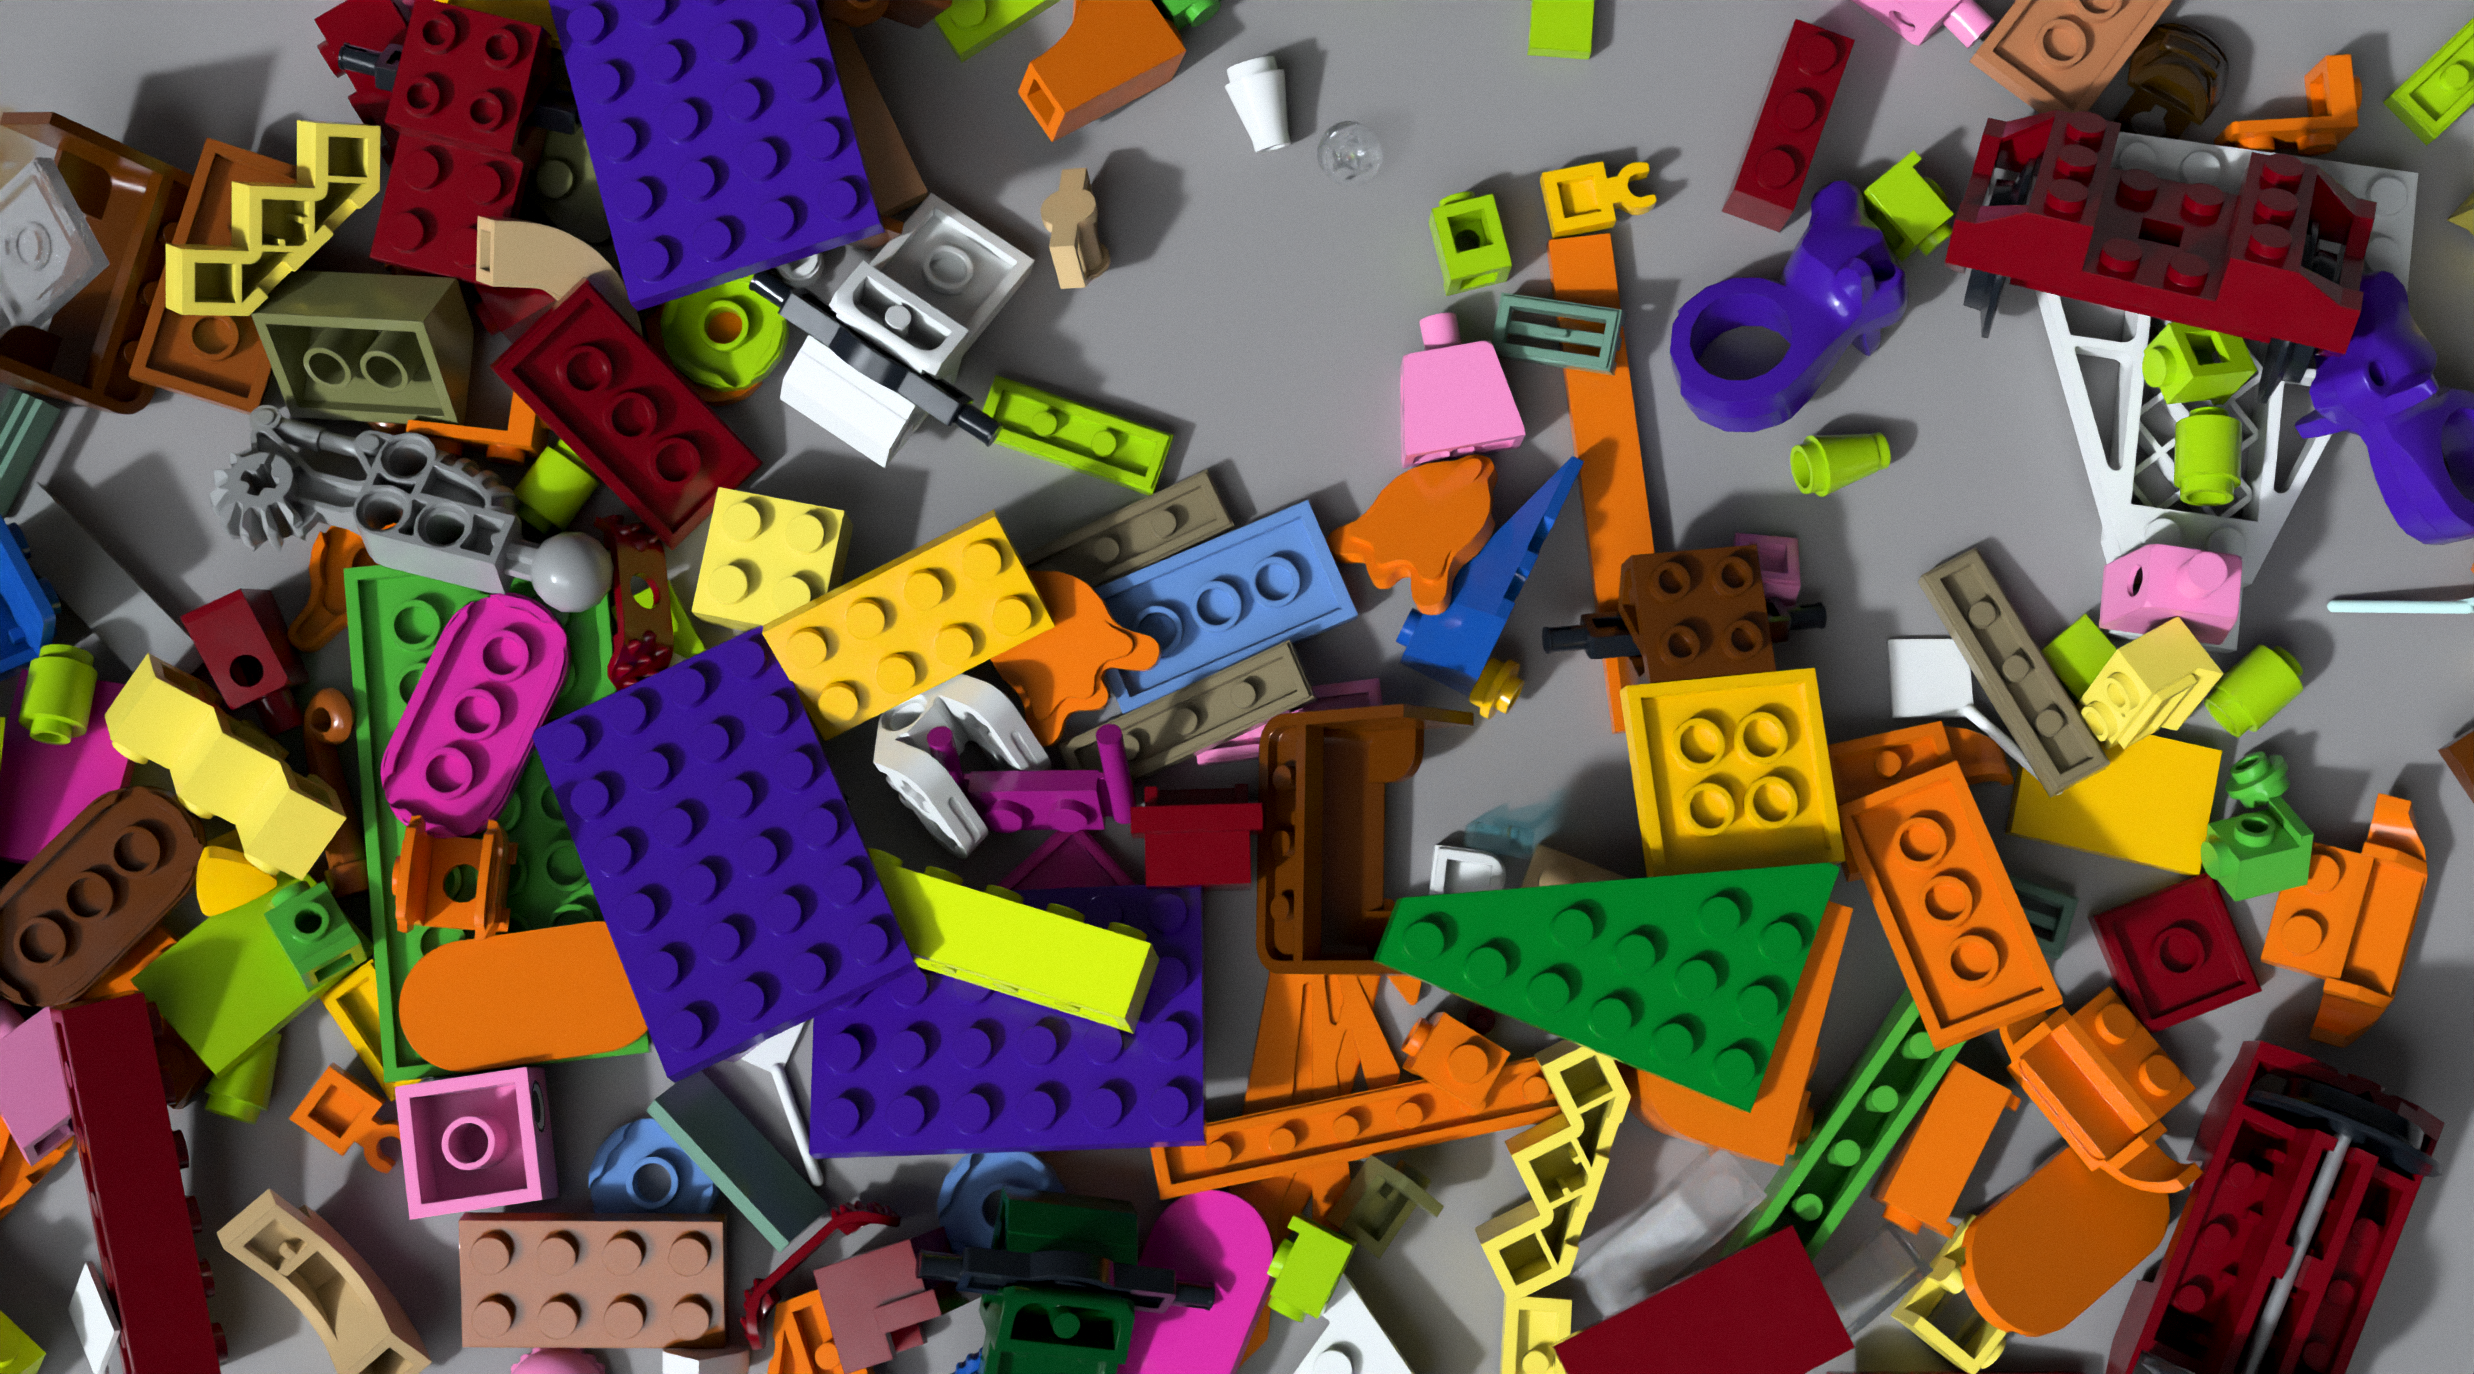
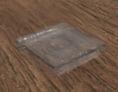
(43, 245)

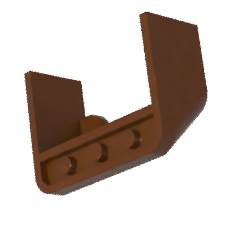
(133, 212)
(1327, 832)

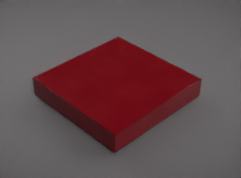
(2175, 953)

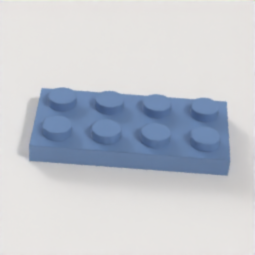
(1228, 602)

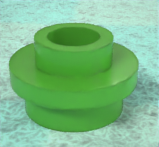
(2258, 779)

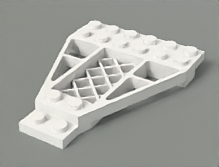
(2135, 525)

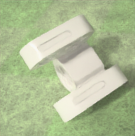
(972, 712)

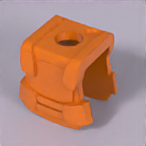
(423, 869)

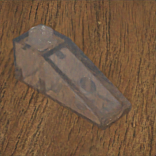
(1669, 1231)

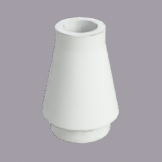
(1260, 100)

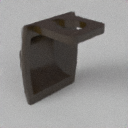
(2178, 72)

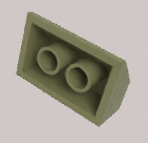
(369, 346)

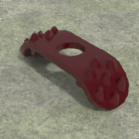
(644, 634)
(764, 1295)

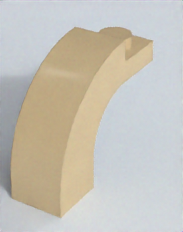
(545, 258)
(328, 1284)

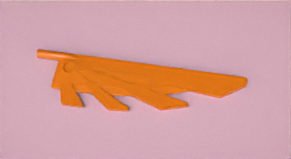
(1309, 1051)

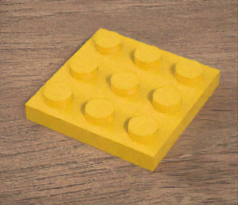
(1732, 773)

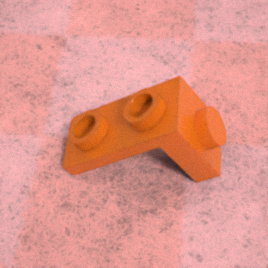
(2332, 107)
(525, 436)

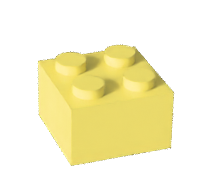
(767, 558)

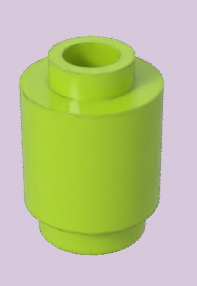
(2208, 456)
(555, 488)
(2255, 690)
(58, 694)

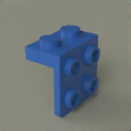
(25, 605)

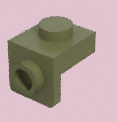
(1381, 1202)

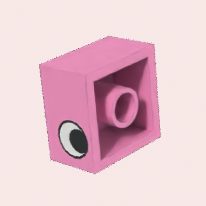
(476, 1142)

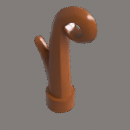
(328, 723)

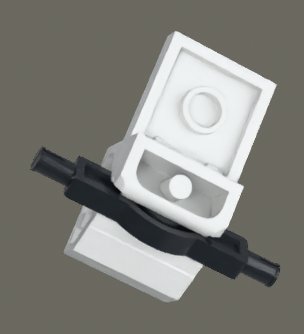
(899, 332)

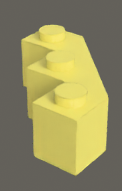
(278, 223)
(224, 767)
(1561, 1168)

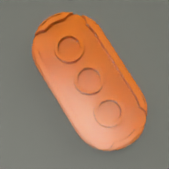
(520, 999)
(2057, 1244)

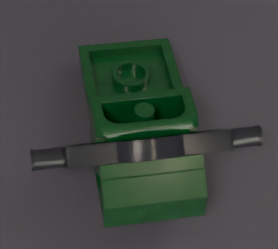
(1061, 1283)

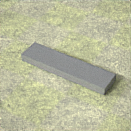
(99, 585)

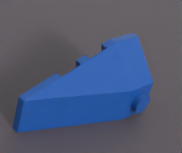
(1461, 639)

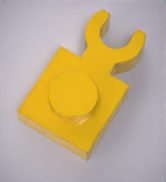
(1585, 199)

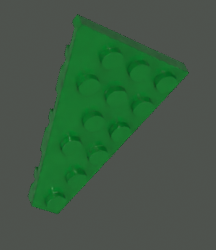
(1644, 970)

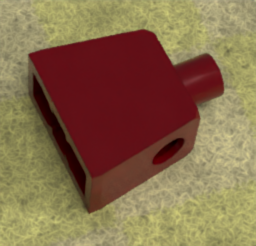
(232, 638)

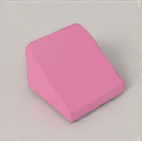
(1777, 563)

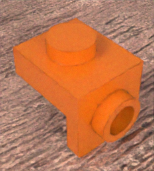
(1453, 1057)

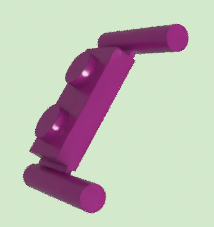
(1045, 797)

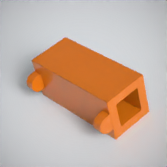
(1940, 1150)

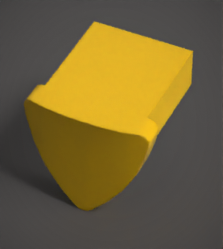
(227, 877)

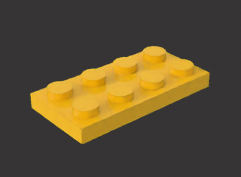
(909, 625)

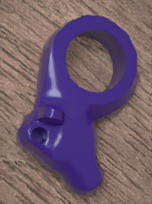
(1830, 294)
(2402, 414)

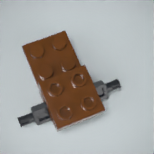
(1688, 618)

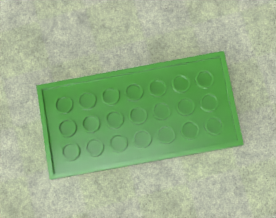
(391, 637)

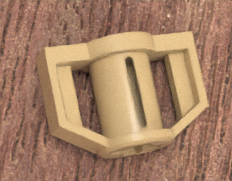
(1073, 225)

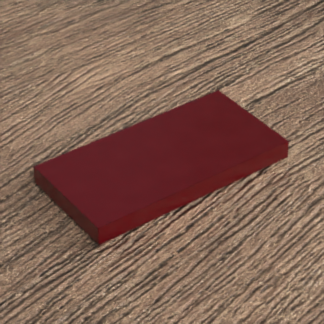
(626, 413)
(1734, 1316)

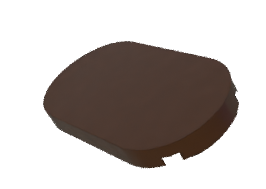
(96, 894)

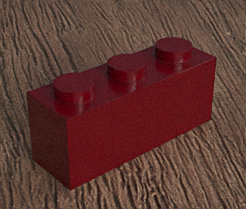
(1788, 125)

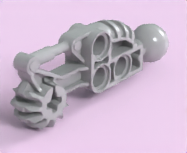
(279, 495)

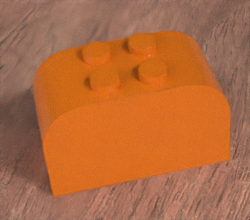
(1768, 1128)

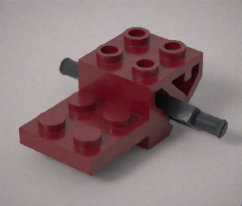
(471, 126)

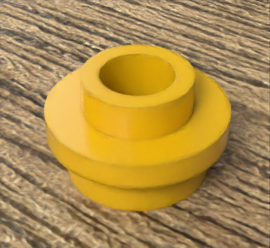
(1497, 687)

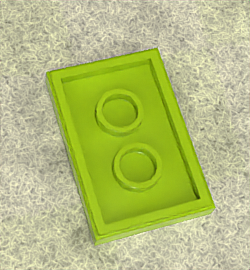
(232, 983)

